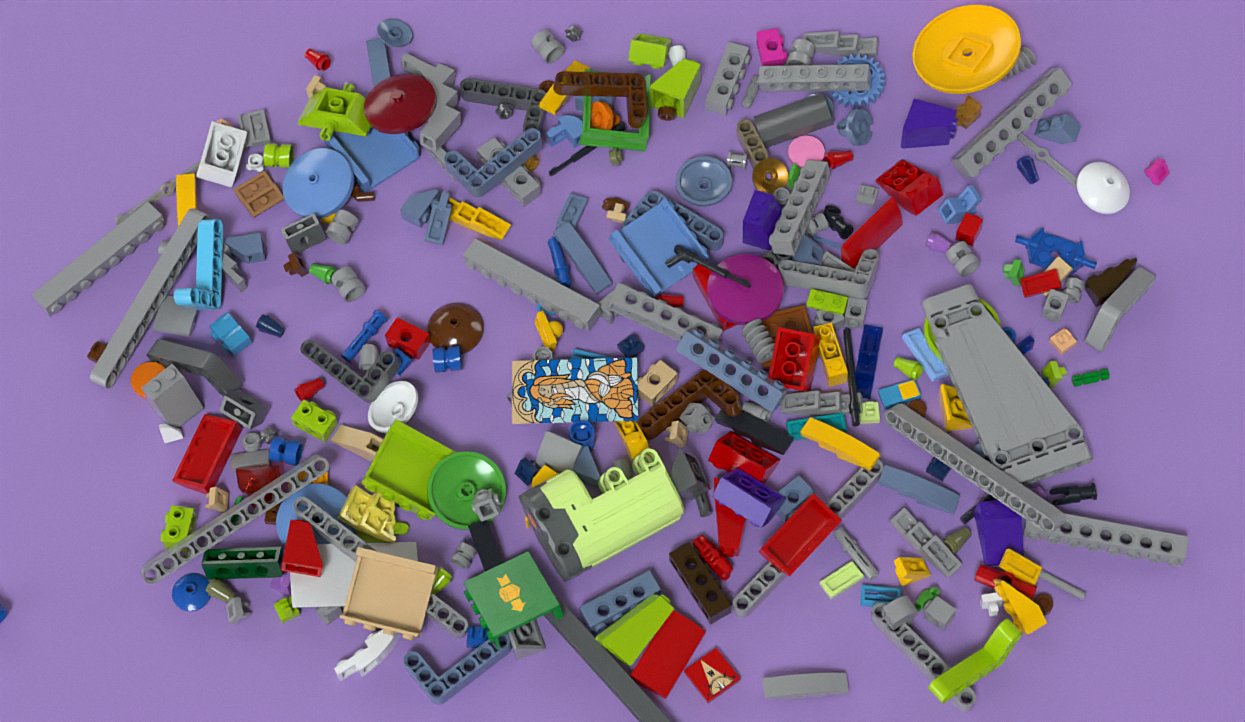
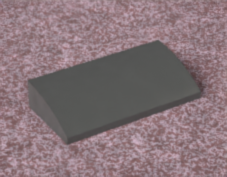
(793, 120)

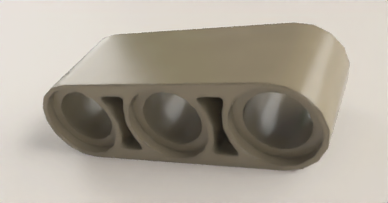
(751, 138)

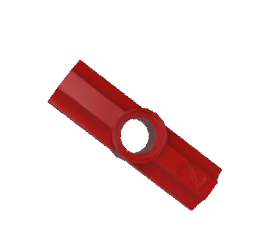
(986, 575)

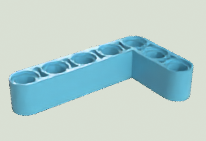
(209, 269)

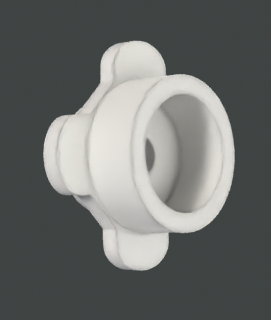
(252, 160)

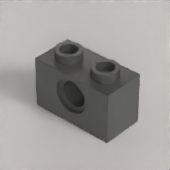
(303, 234)
(243, 409)

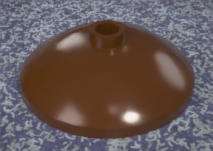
(465, 333)

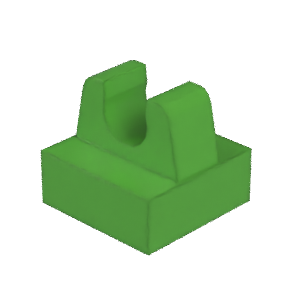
(1014, 272)

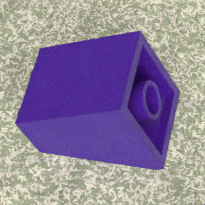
(928, 125)
(760, 220)

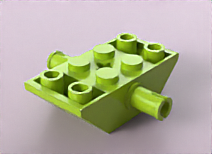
(337, 112)

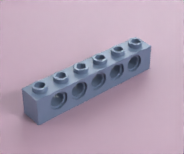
(721, 369)

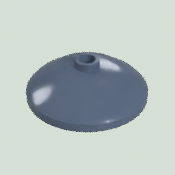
(703, 172)

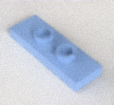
(932, 365)

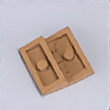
(258, 194)

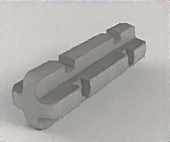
(751, 92)

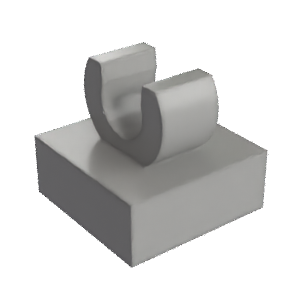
(867, 196)
(235, 610)

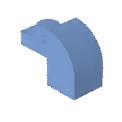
(568, 127)
(954, 208)

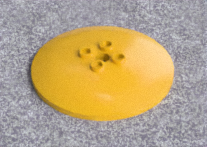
(961, 30)

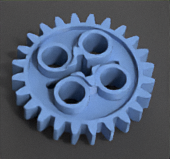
(857, 98)

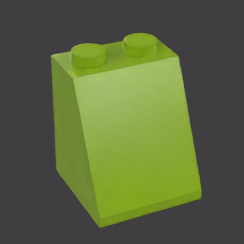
(677, 87)

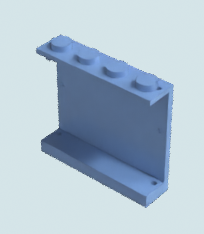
(375, 156)
(651, 242)

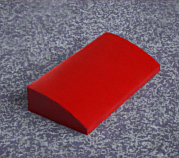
(872, 233)
(207, 453)
(800, 535)
(668, 654)

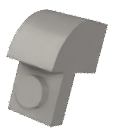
(900, 612)

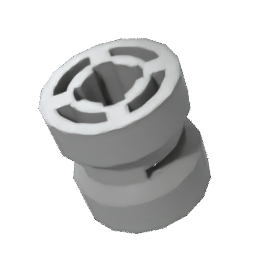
(816, 224)
(1073, 289)
(543, 353)
(463, 555)

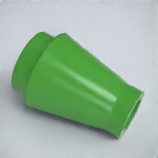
(322, 272)

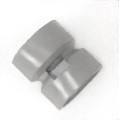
(547, 46)
(800, 53)
(341, 228)
(963, 259)
(348, 284)

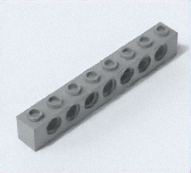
(964, 159)
(1115, 532)

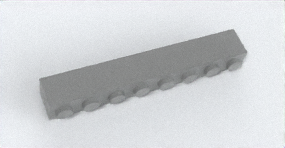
(98, 259)
(532, 285)

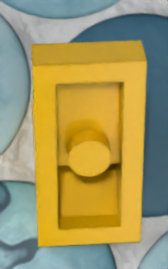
(910, 570)

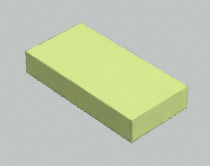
(841, 579)

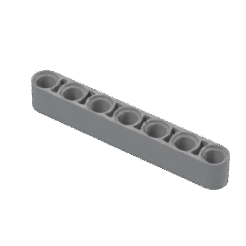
(920, 647)

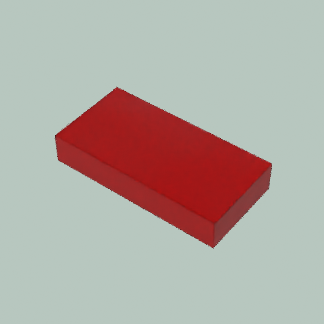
(1041, 283)

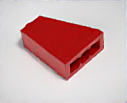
(301, 550)

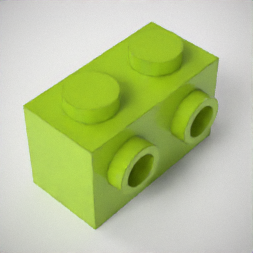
(314, 420)
(179, 524)

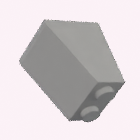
(172, 397)

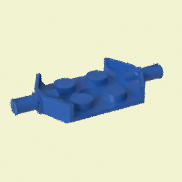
(1043, 244)

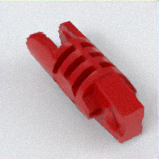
(713, 557)

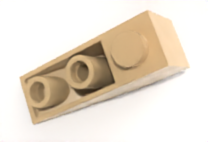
(357, 441)

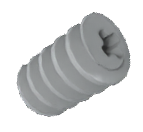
(1024, 60)
(758, 341)

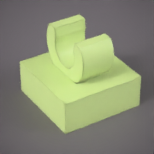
(870, 413)

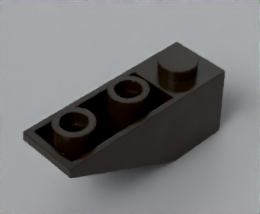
(1102, 286)

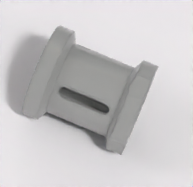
(736, 160)

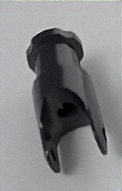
(1074, 494)

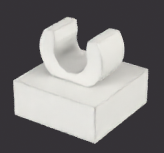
(991, 602)

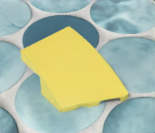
(369, 514)

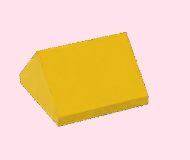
(952, 409)

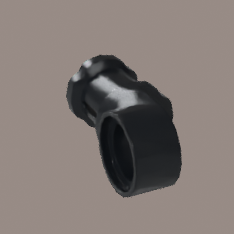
(837, 222)

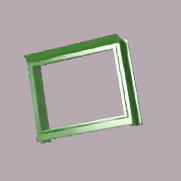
(611, 138)

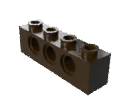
(714, 609)

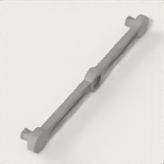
(1047, 159)
(157, 195)

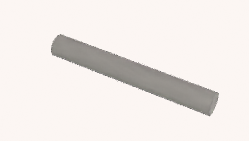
(1062, 585)

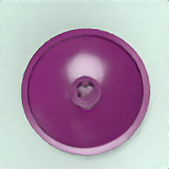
(743, 304)

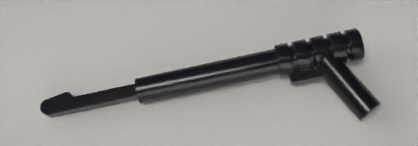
(584, 151)
(689, 256)

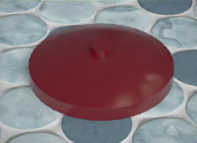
(400, 104)

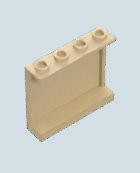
(389, 593)

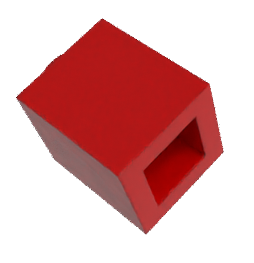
(969, 229)

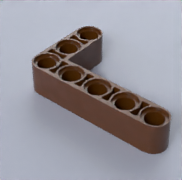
(607, 89)
(696, 390)

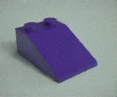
(998, 530)

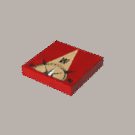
(712, 675)

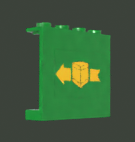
(510, 596)

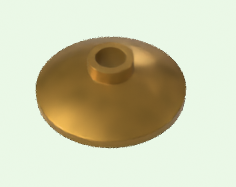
(778, 174)

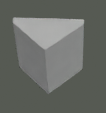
(526, 640)

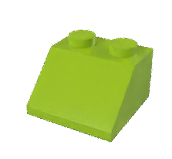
(649, 50)

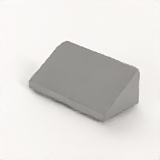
(249, 459)

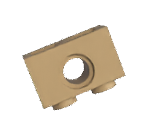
(654, 393)

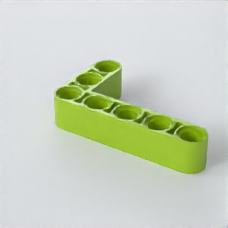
(978, 664)

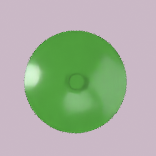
(455, 484)

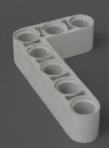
(833, 280)
(1117, 306)

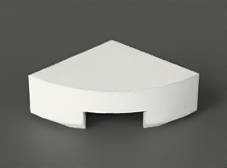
(170, 433)

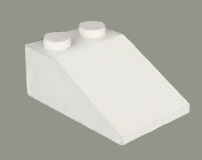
(221, 154)

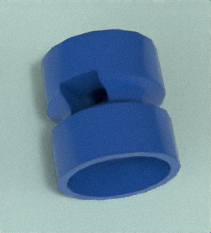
(447, 359)
(583, 433)
(292, 454)

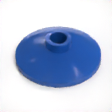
(191, 600)

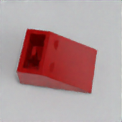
(910, 186)

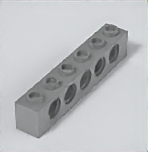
(815, 78)
(800, 207)
(653, 319)

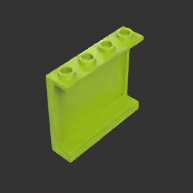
(404, 467)

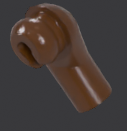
(361, 196)
(609, 202)

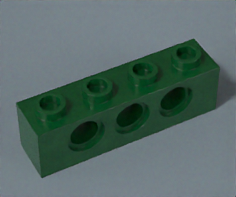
(243, 563)

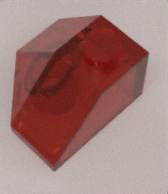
(254, 478)

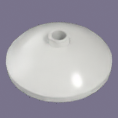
(1098, 193)
(394, 402)

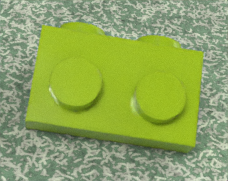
(827, 302)

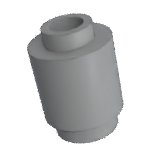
(367, 357)

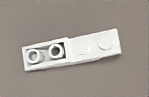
(365, 660)

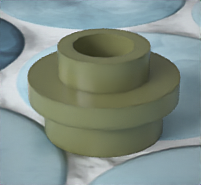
(615, 157)

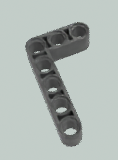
(513, 93)
(196, 362)
(346, 375)

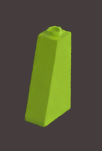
(635, 629)

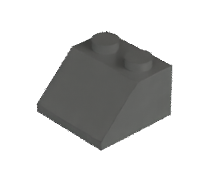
(688, 476)

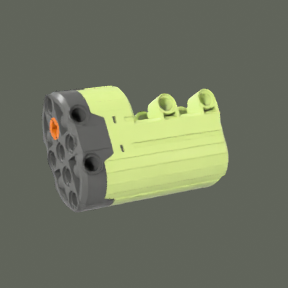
(588, 531)

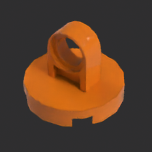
(602, 116)

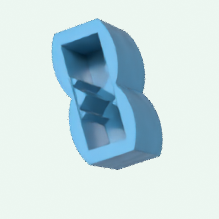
(230, 334)

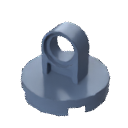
(856, 127)

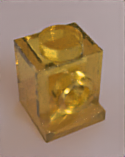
(968, 112)

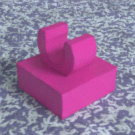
(1157, 171)

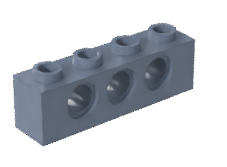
(590, 611)

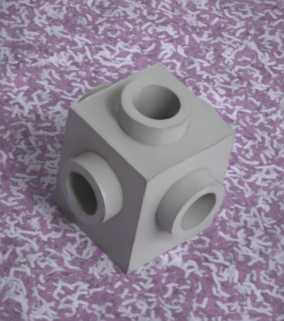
(697, 418)
(486, 504)

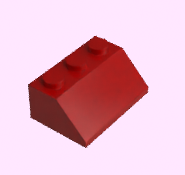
(794, 358)
(734, 452)

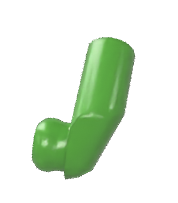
(925, 596)

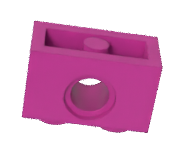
(771, 40)

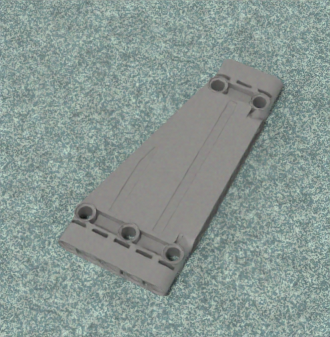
(1003, 392)

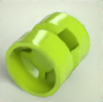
(277, 155)

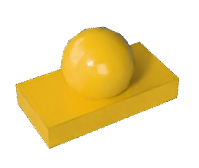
(548, 330)
(1020, 566)

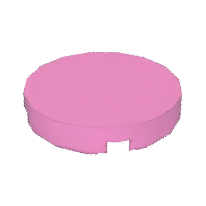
(805, 149)

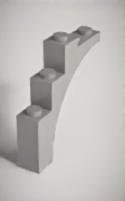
(445, 118)

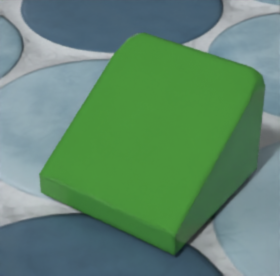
(793, 175)

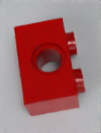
(401, 330)

